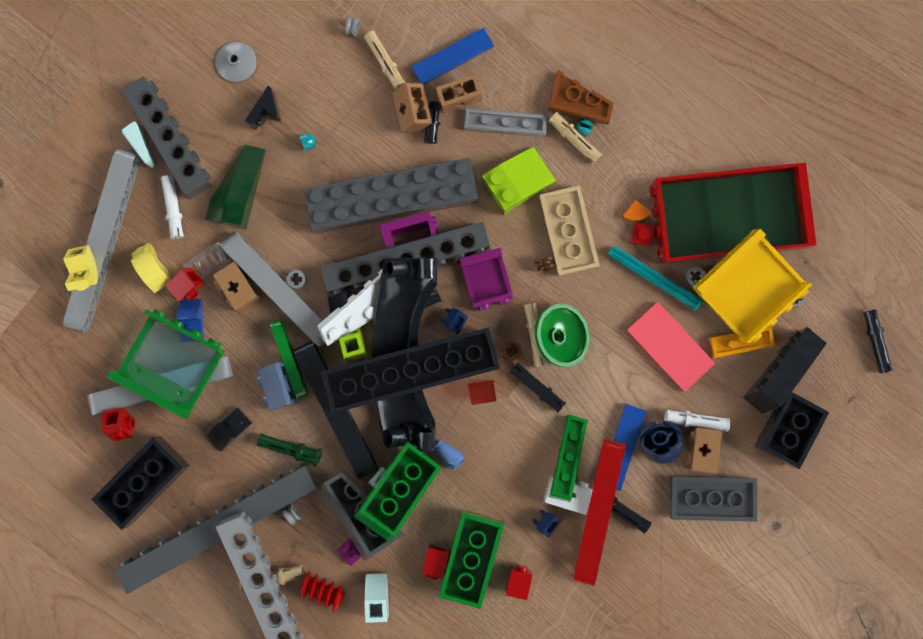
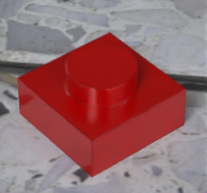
(642, 234)

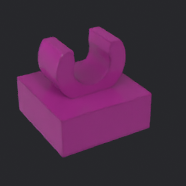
(349, 552)

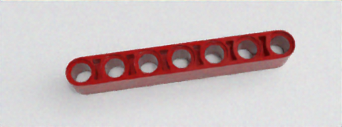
(599, 512)

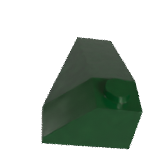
(235, 195)

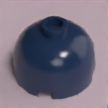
(661, 442)

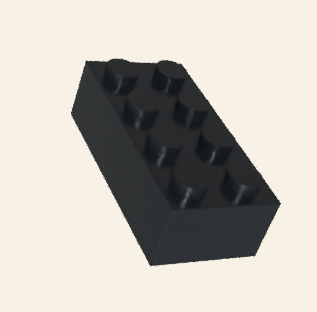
(140, 482)

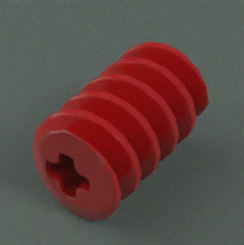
(322, 591)

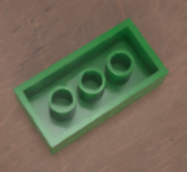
(397, 492)
(471, 559)

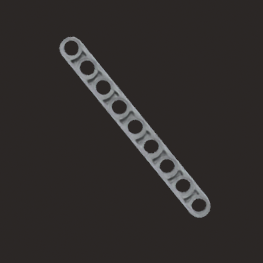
(104, 236)

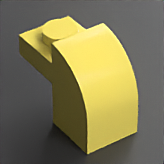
(81, 268)
(150, 268)

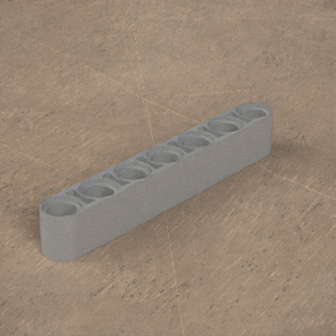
(274, 286)
(123, 397)

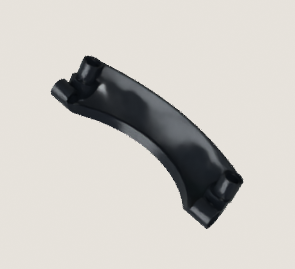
(396, 322)

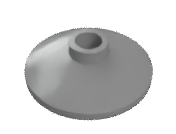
(242, 68)

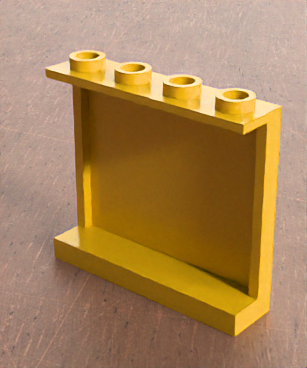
(751, 287)

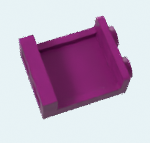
(408, 225)
(486, 279)

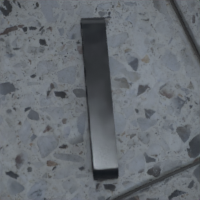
(341, 422)

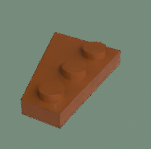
(575, 100)

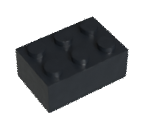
(792, 430)

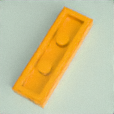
(732, 344)

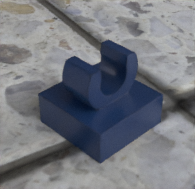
(454, 320)
(548, 523)

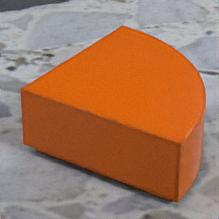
(636, 212)

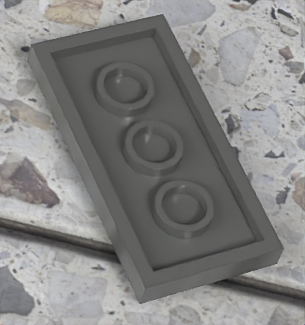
(713, 498)

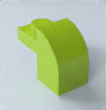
(353, 345)

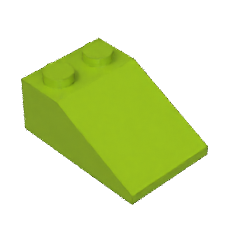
(517, 180)

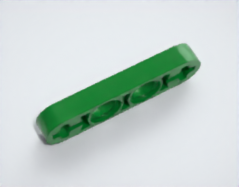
(289, 359)

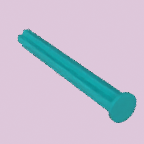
(655, 278)

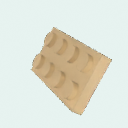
(569, 230)

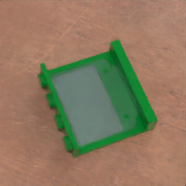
(169, 364)

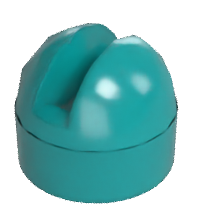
(582, 130)
(308, 141)

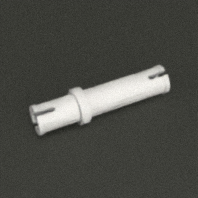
(173, 215)
(703, 421)

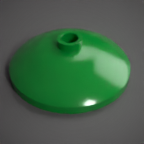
(570, 334)

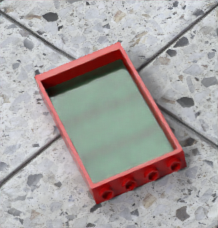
(715, 211)

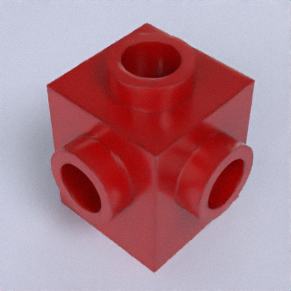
(117, 424)

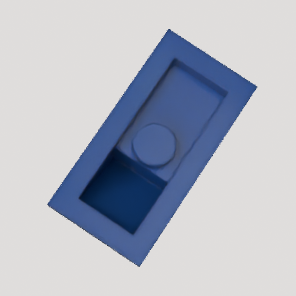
(191, 315)

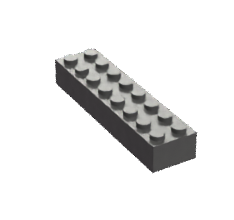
(391, 195)

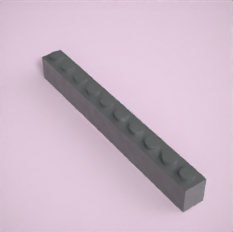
(205, 535)

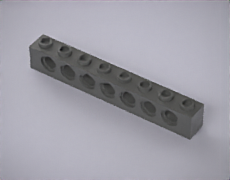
(333, 272)

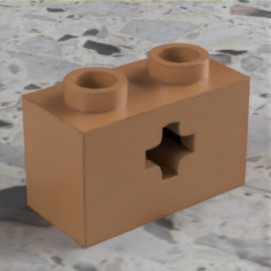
(458, 93)
(412, 107)
(246, 292)
(707, 460)

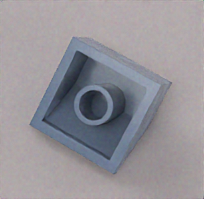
(276, 386)

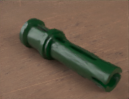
(299, 452)

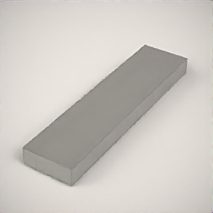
(505, 122)

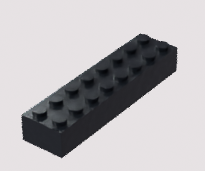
(410, 370)

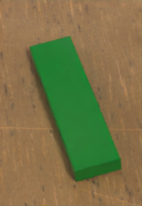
(568, 458)

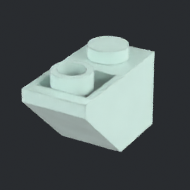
(376, 598)

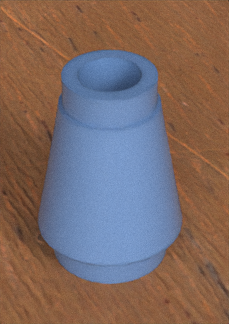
(449, 455)

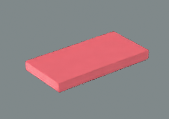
(670, 347)

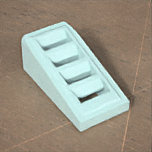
(137, 139)

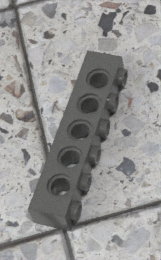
(137, 94)

